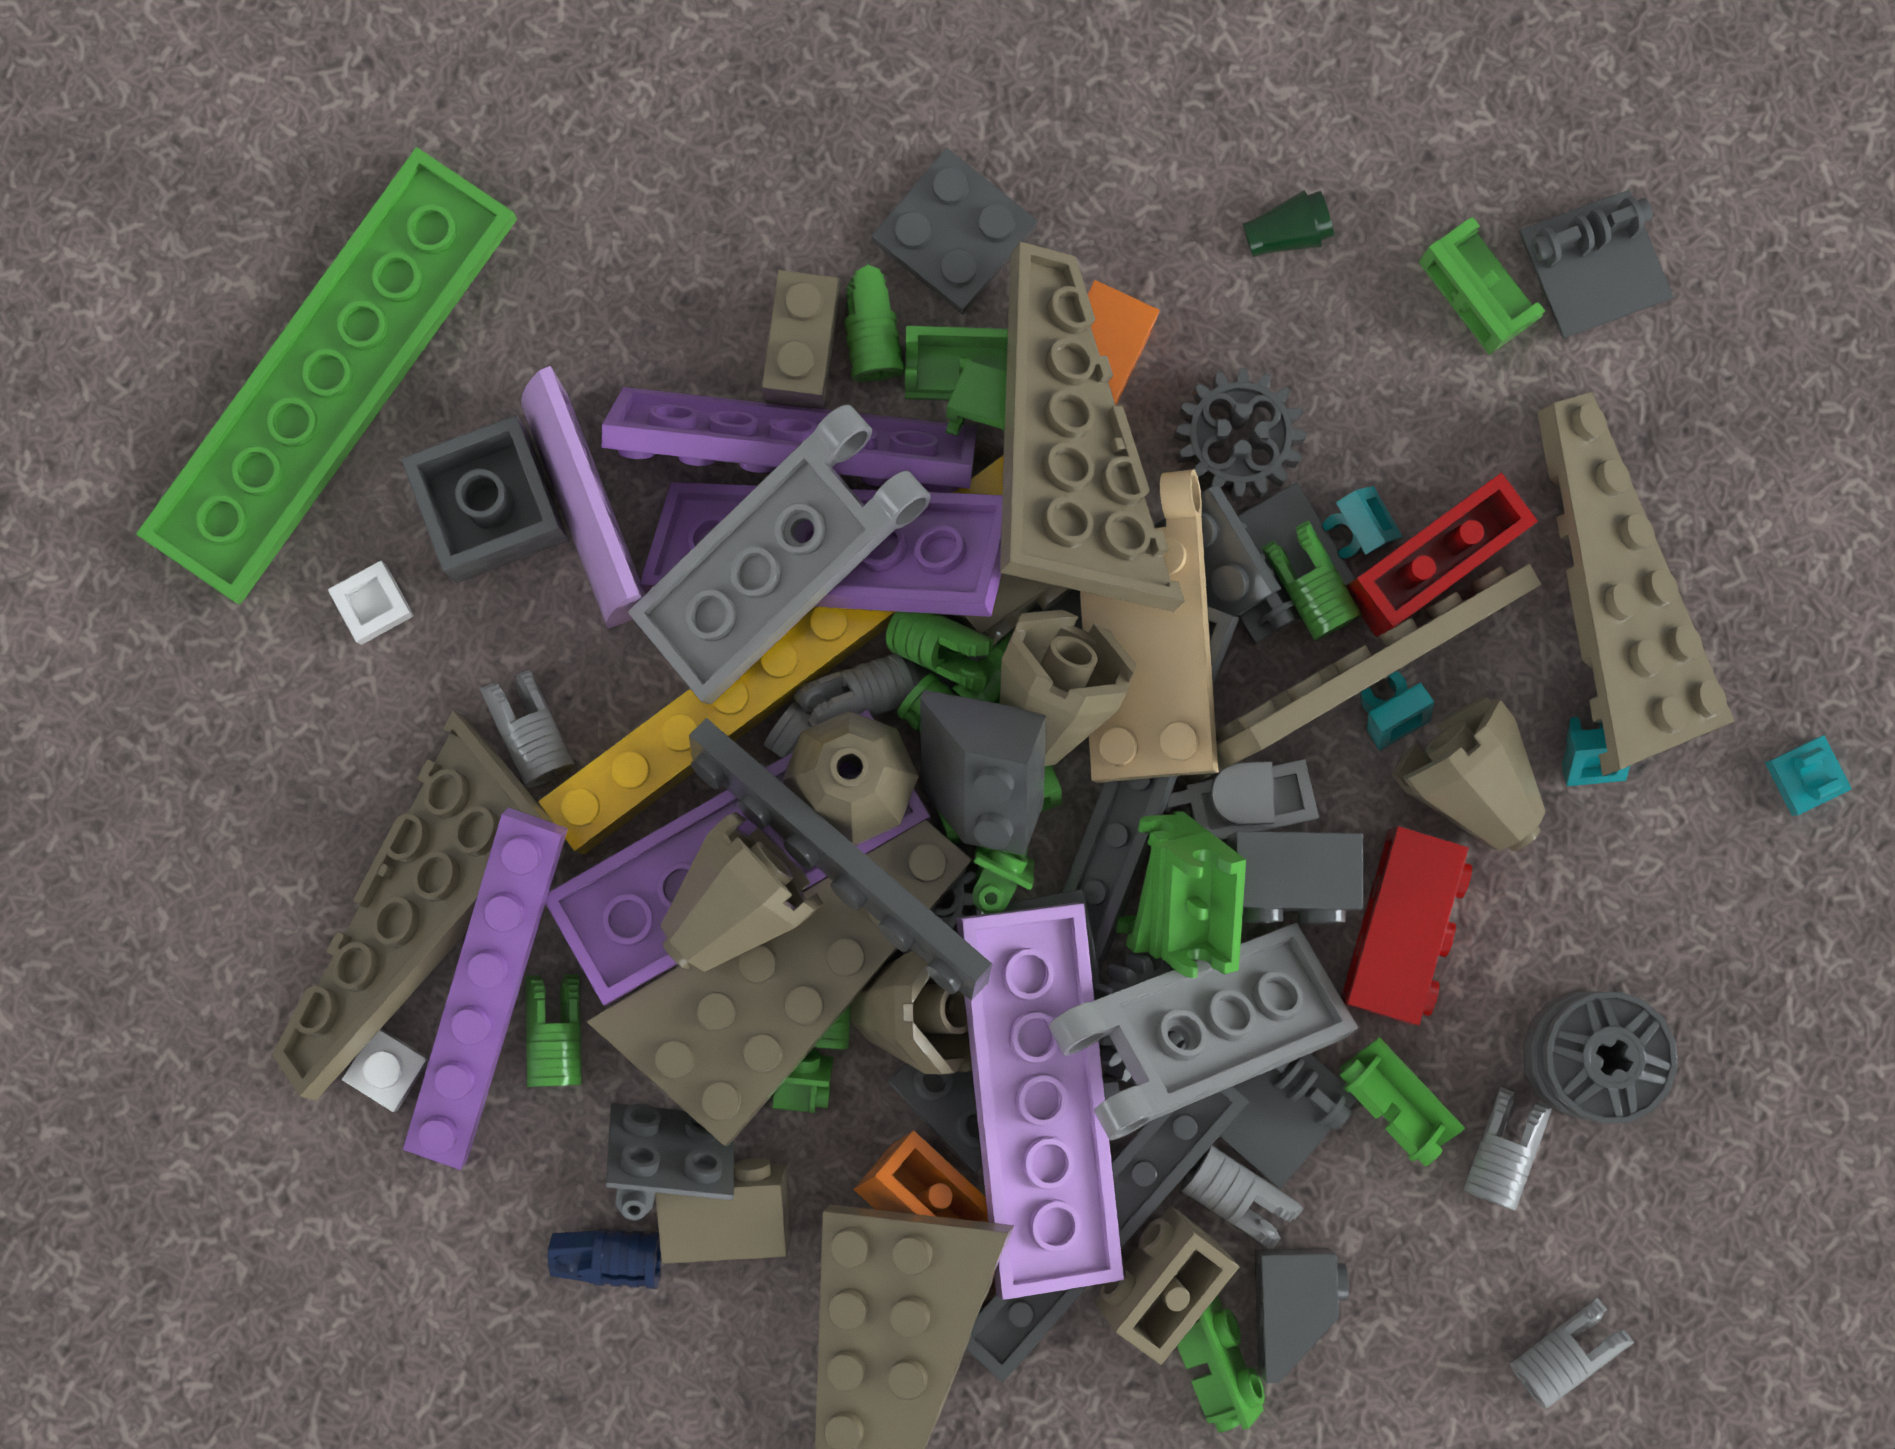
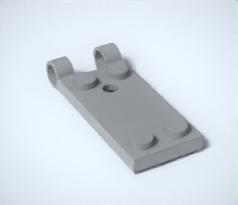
(752, 574)
(1231, 1027)

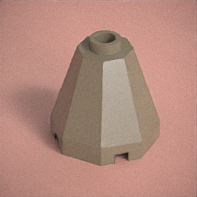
(1064, 675)
(1477, 776)
(857, 806)
(735, 897)
(914, 1017)

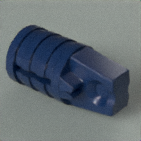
(607, 1257)

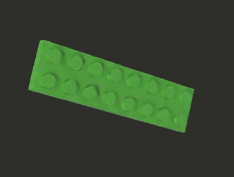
(327, 376)

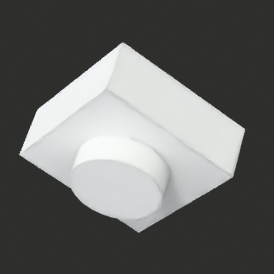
(370, 602)
(386, 1070)

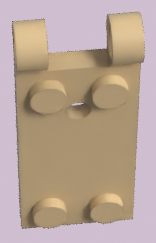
(1169, 706)

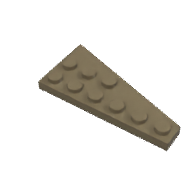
(1069, 456)
(1624, 600)
(1362, 669)
(407, 909)
(740, 1029)
(895, 1321)

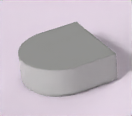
(1245, 794)

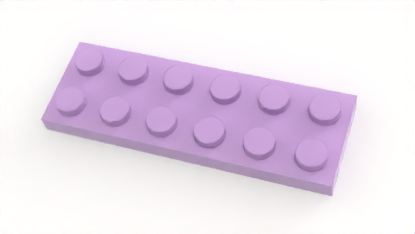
(1035, 1107)

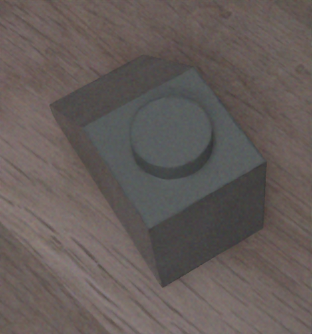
(1295, 1304)

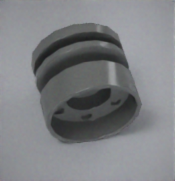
(1569, 1073)

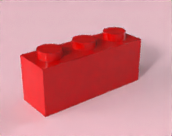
(1440, 554)
(1406, 926)

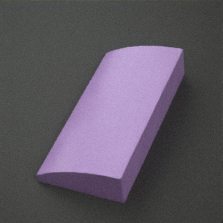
(581, 497)

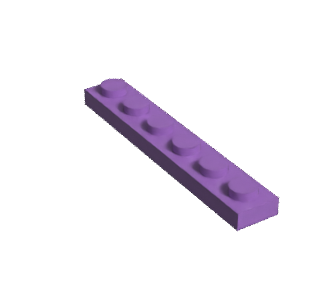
(485, 987)

